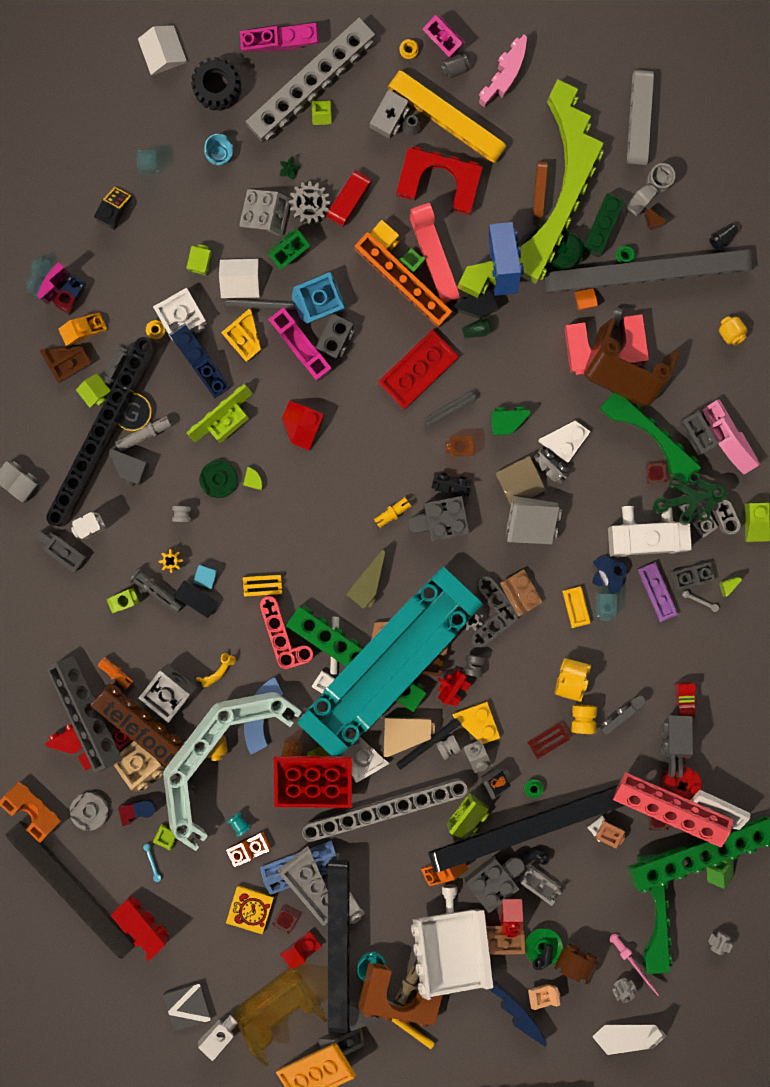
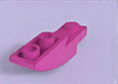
(279, 39)

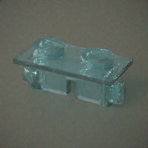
(38, 269)

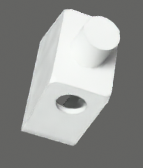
(211, 1044)

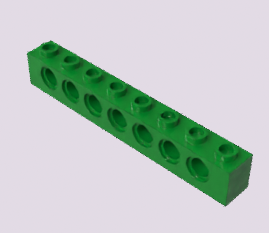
(296, 624)
(639, 871)

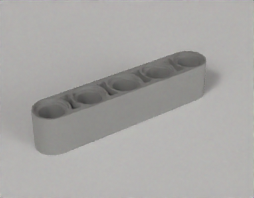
(640, 117)

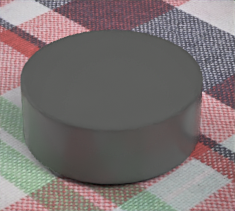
(617, 316)

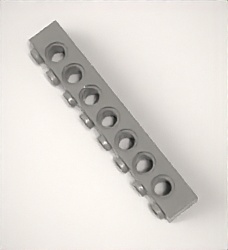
(357, 30)

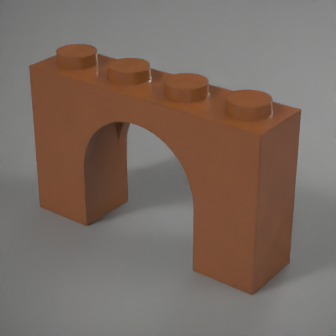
(374, 1000)

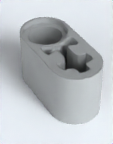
(729, 510)

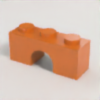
(21, 799)

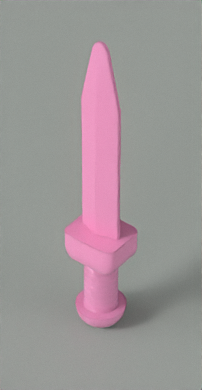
(625, 953)

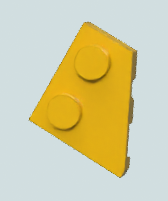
(243, 336)
(478, 722)

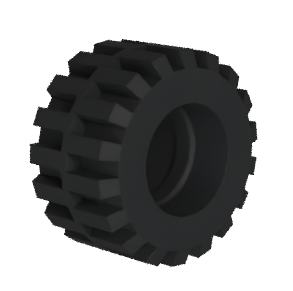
(210, 69)

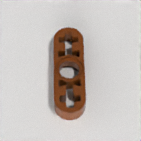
(539, 191)

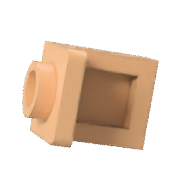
(544, 996)

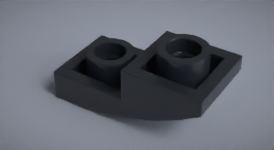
(195, 599)

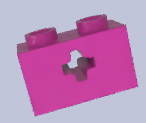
(443, 35)

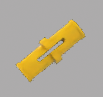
(392, 512)

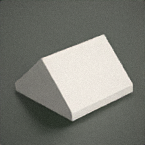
(161, 49)
(239, 278)

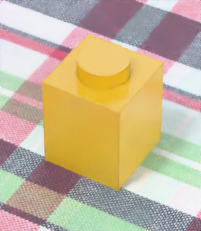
(385, 235)

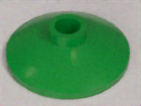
(539, 936)

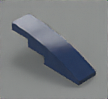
(522, 1019)

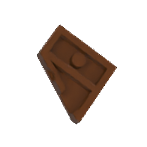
(66, 361)

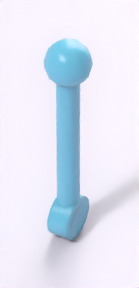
(157, 877)

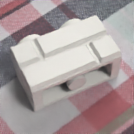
(88, 525)

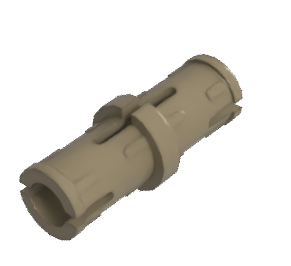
(408, 985)

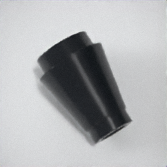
(723, 236)

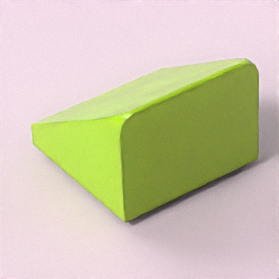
(321, 113)
(729, 585)

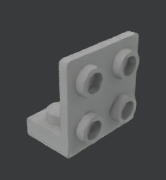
(265, 211)

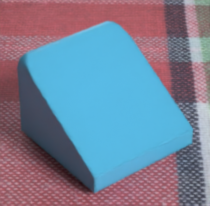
(205, 576)

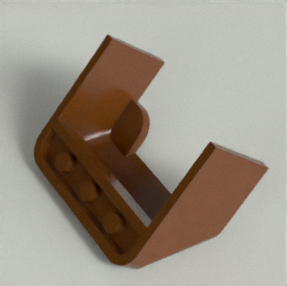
(622, 377)

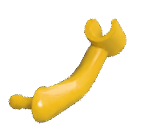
(226, 661)

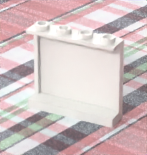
(452, 953)

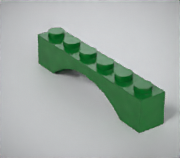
(678, 462)
(656, 952)

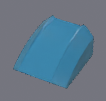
(318, 298)

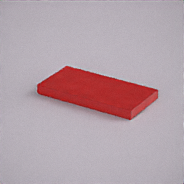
(418, 369)

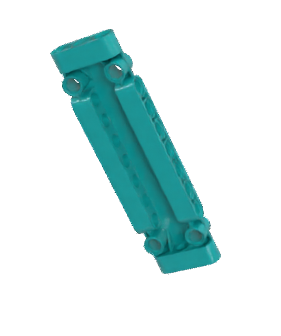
(389, 663)

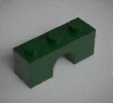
(603, 225)

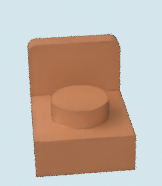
(610, 834)

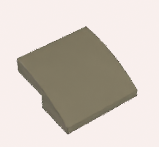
(520, 480)

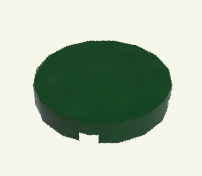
(218, 479)

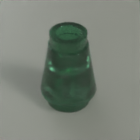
(477, 329)

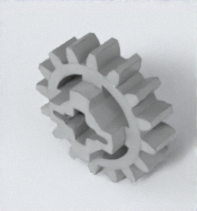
(315, 196)

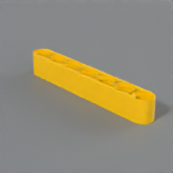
(447, 116)

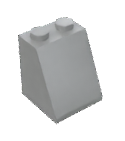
(532, 521)

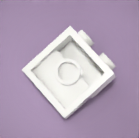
(180, 310)

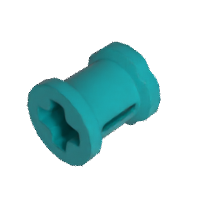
(238, 824)

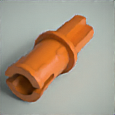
(115, 673)

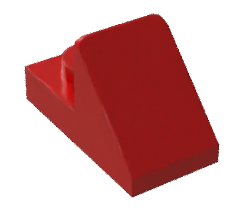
(300, 950)

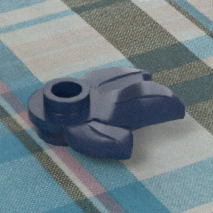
(606, 573)

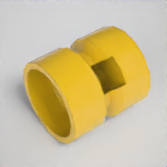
(583, 719)

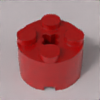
(691, 781)

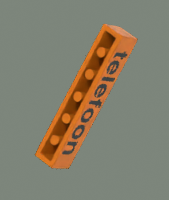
(402, 280)

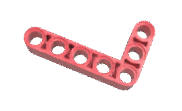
(422, 221)

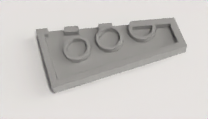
(305, 880)

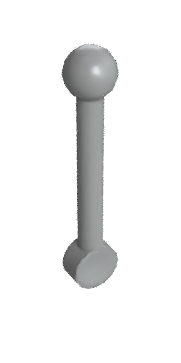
(714, 607)

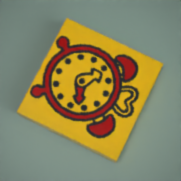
(249, 909)

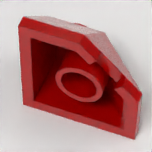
(301, 424)

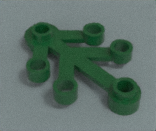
(693, 497)

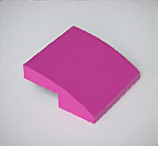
(49, 288)

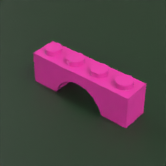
(300, 344)

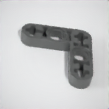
(499, 617)

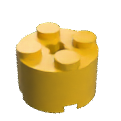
(572, 679)

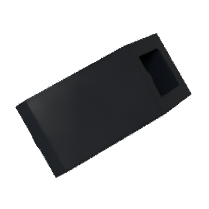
(477, 307)

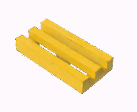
(246, 586)

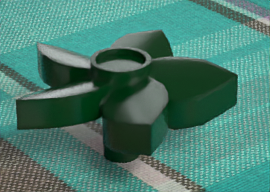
(289, 168)

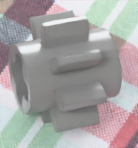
(473, 624)
(720, 943)
(624, 990)

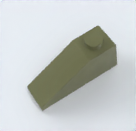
(366, 586)

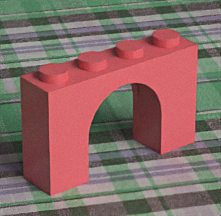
(633, 349)

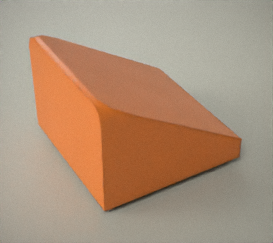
(586, 299)

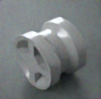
(181, 514)

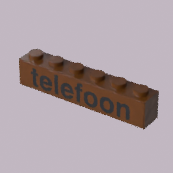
(137, 724)

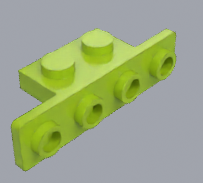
(224, 418)

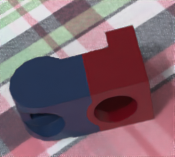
(69, 294)
(141, 808)

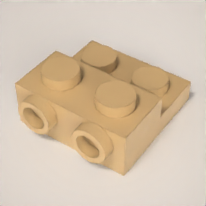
(138, 767)

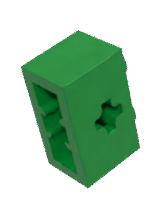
(288, 248)

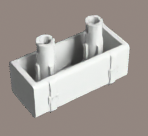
(648, 538)

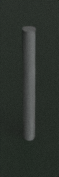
(260, 304)

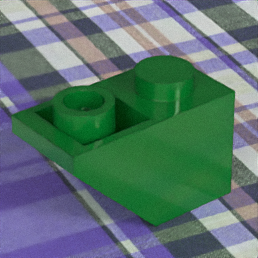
(506, 422)

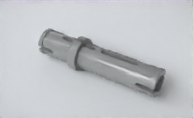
(146, 432)

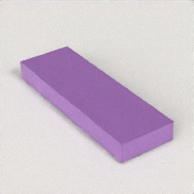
(657, 592)

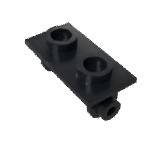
(460, 484)

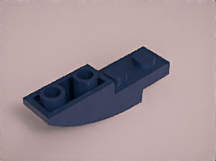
(199, 360)

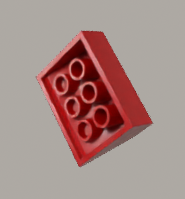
(313, 781)

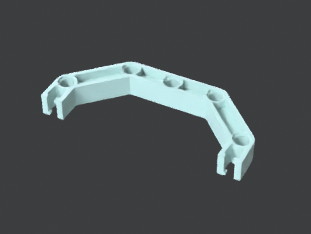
(209, 732)

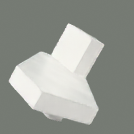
(628, 1038)

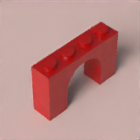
(419, 162)

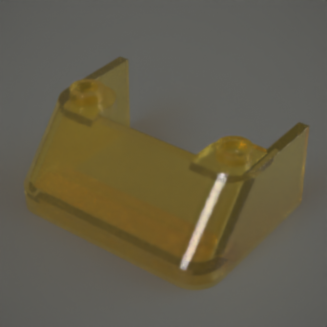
(272, 1006)

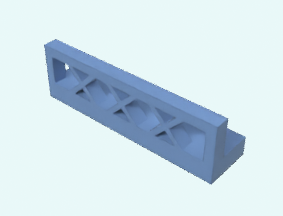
(321, 855)

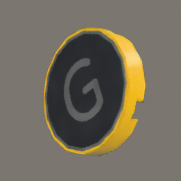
(136, 414)

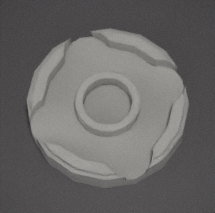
(89, 811)

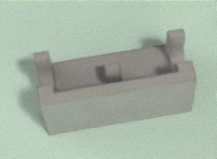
(540, 884)

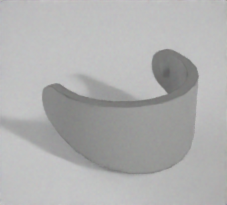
(641, 199)

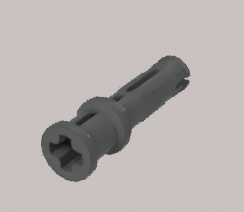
(147, 585)

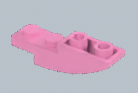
(509, 66)
(729, 439)

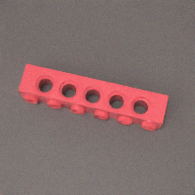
(673, 809)

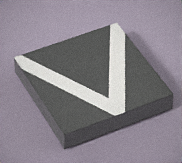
(187, 1006)

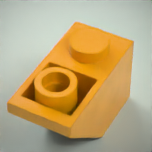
(82, 328)

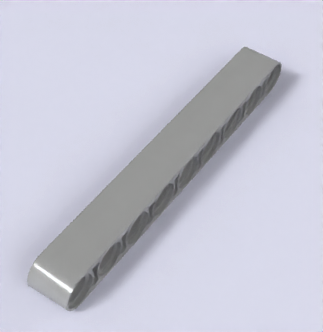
(377, 816)

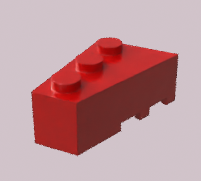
(141, 926)

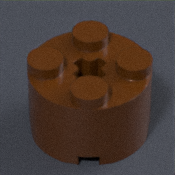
(577, 964)

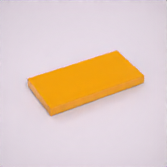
(320, 1069)

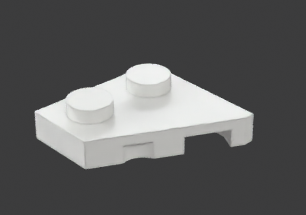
(565, 440)

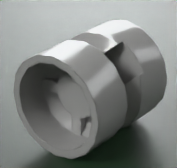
(661, 177)

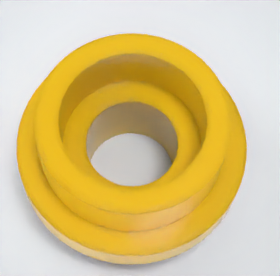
(408, 43)
(159, 334)

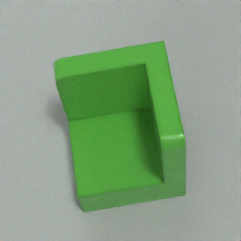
(412, 261)
(721, 874)

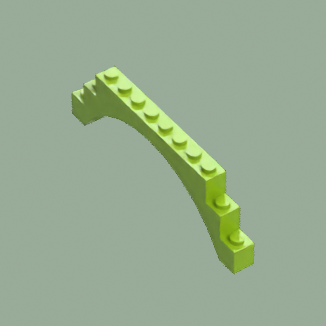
(579, 157)

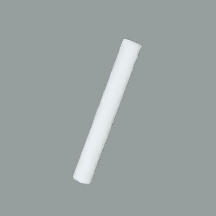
(334, 663)

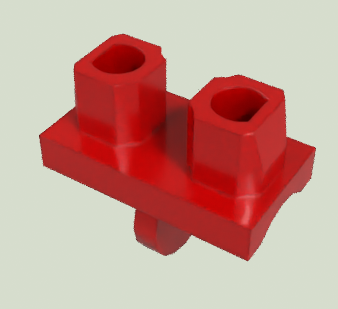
(450, 686)

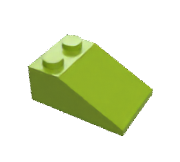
(467, 816)

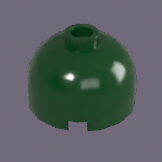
(568, 252)

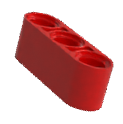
(349, 198)

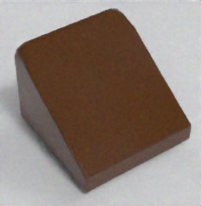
(653, 219)

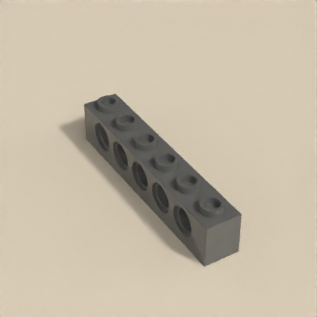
(85, 719)

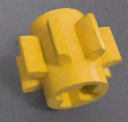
(176, 561)

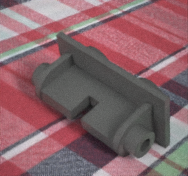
(115, 365)
(547, 459)

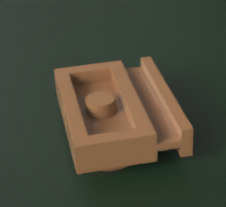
(521, 592)
(502, 945)

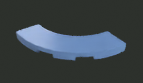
(254, 730)

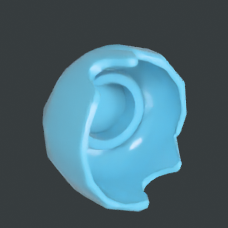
(218, 149)

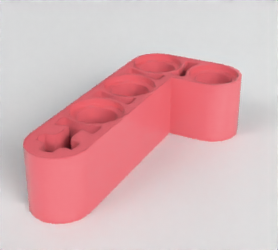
(282, 631)

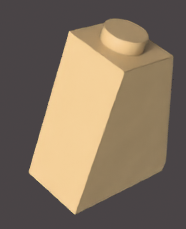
(405, 733)

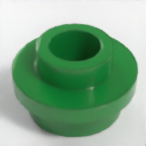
(627, 249)
(533, 782)

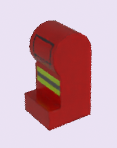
(685, 699)

